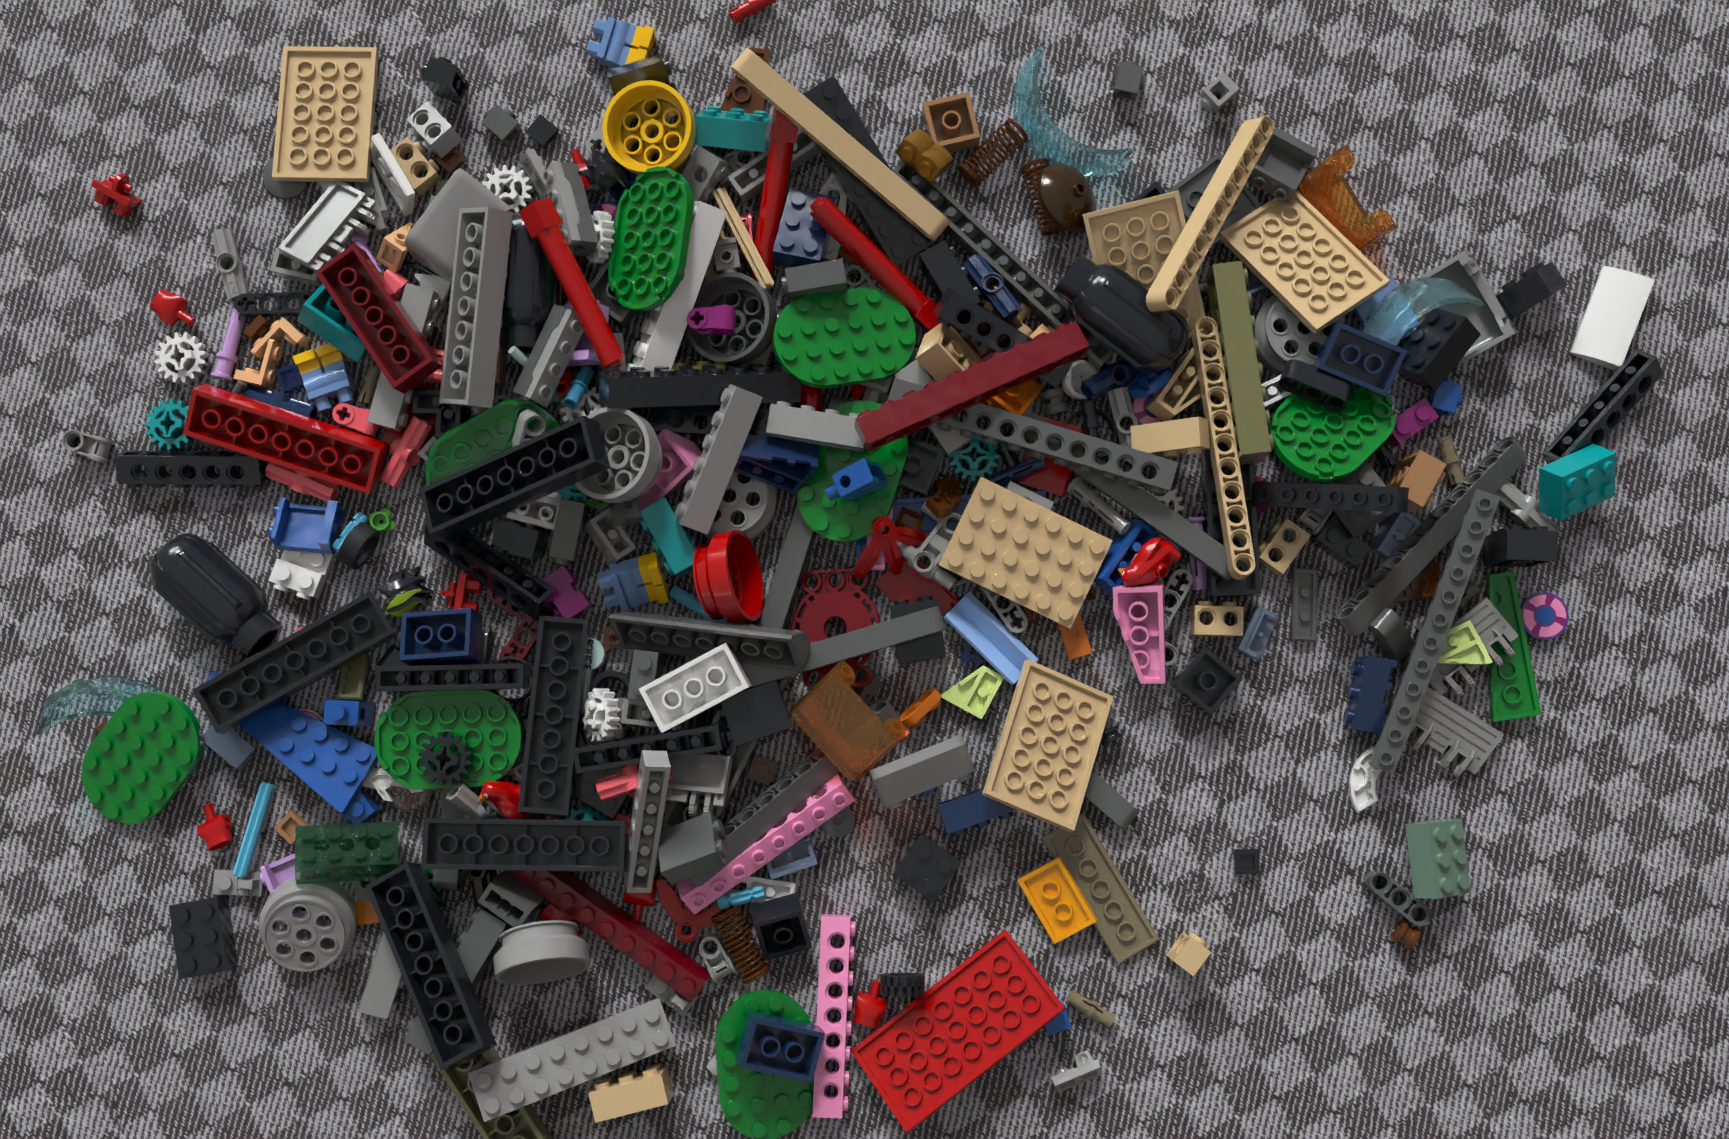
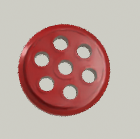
(729, 578)

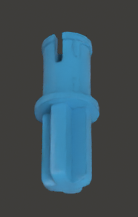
(578, 387)

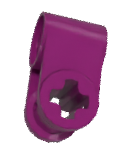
(713, 320)

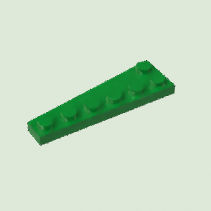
(1513, 683)

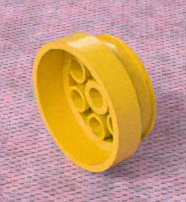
(635, 103)

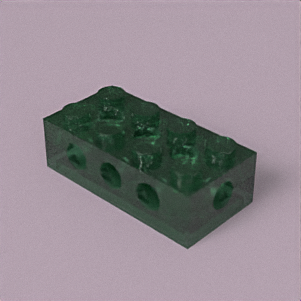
(345, 852)

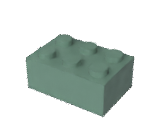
(1438, 858)

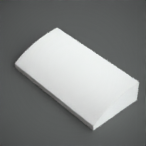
(1611, 317)
(694, 687)

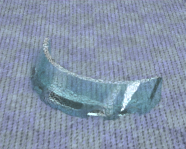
(1051, 142)
(1410, 302)
(90, 698)

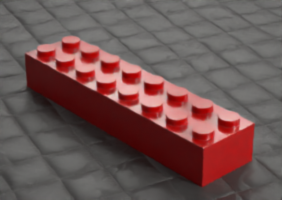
(285, 438)

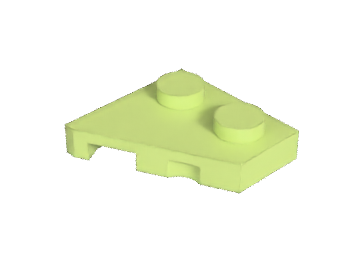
(1464, 647)
(975, 691)

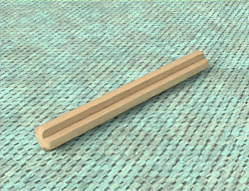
(743, 238)

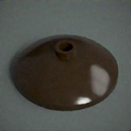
(1065, 196)

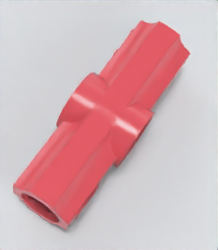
(405, 451)
(303, 482)
(620, 783)

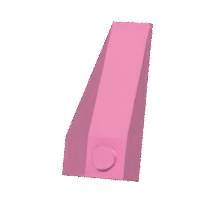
(677, 467)
(1142, 623)

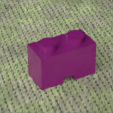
(1411, 422)
(567, 599)

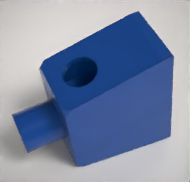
(856, 480)
(348, 713)

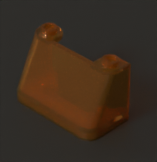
(1334, 198)
(845, 725)

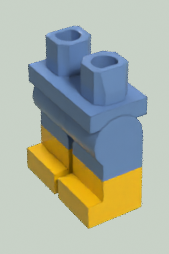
(620, 42)
(326, 376)
(634, 582)

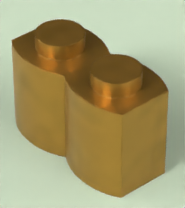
(924, 155)

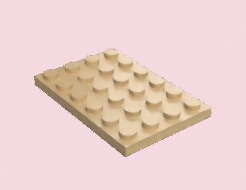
(325, 114)
(1139, 240)
(1304, 261)
(1025, 552)
(1048, 746)

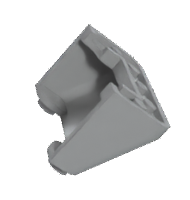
(435, 233)
(1488, 319)

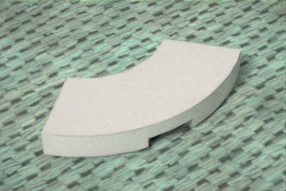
(1363, 782)

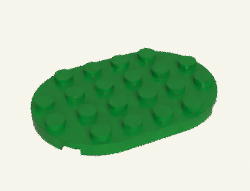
(651, 239)
(844, 337)
(480, 437)
(1328, 442)
(846, 519)
(476, 714)
(142, 757)
(752, 1100)

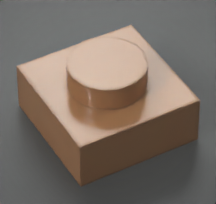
(287, 826)

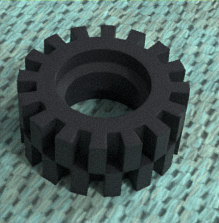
(902, 984)

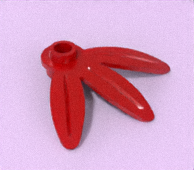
(887, 541)
(685, 917)

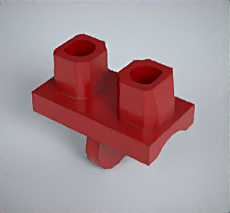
(119, 190)
(465, 585)

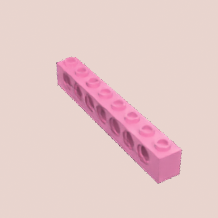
(800, 822)
(823, 1104)

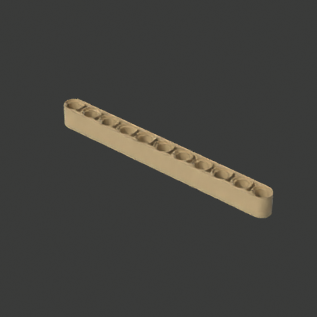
(839, 144)
(1209, 215)
(1220, 458)

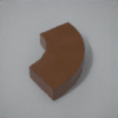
(946, 497)

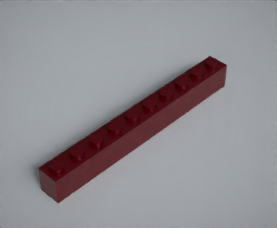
(971, 386)
(618, 929)

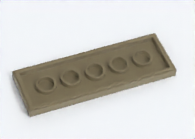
(1118, 913)

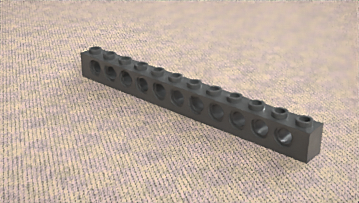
(1015, 274)
(1163, 468)
(1434, 630)

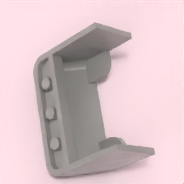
(922, 771)

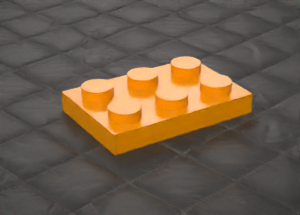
(1057, 899)

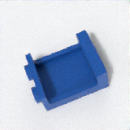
(306, 527)

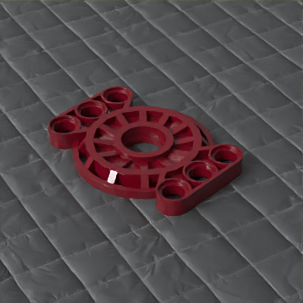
(832, 603)

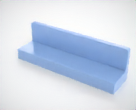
(989, 637)

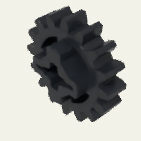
(443, 767)

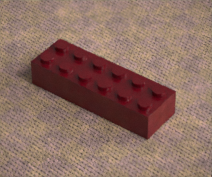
(378, 318)

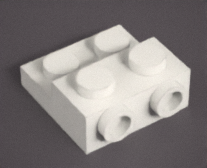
(302, 572)

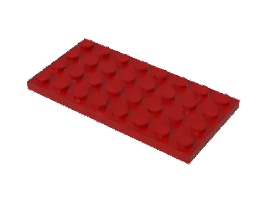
(957, 1031)

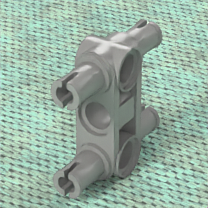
(933, 550)

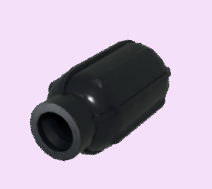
(529, 290)
(1115, 312)
(214, 594)

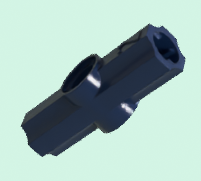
(999, 298)
(1104, 379)
(280, 400)

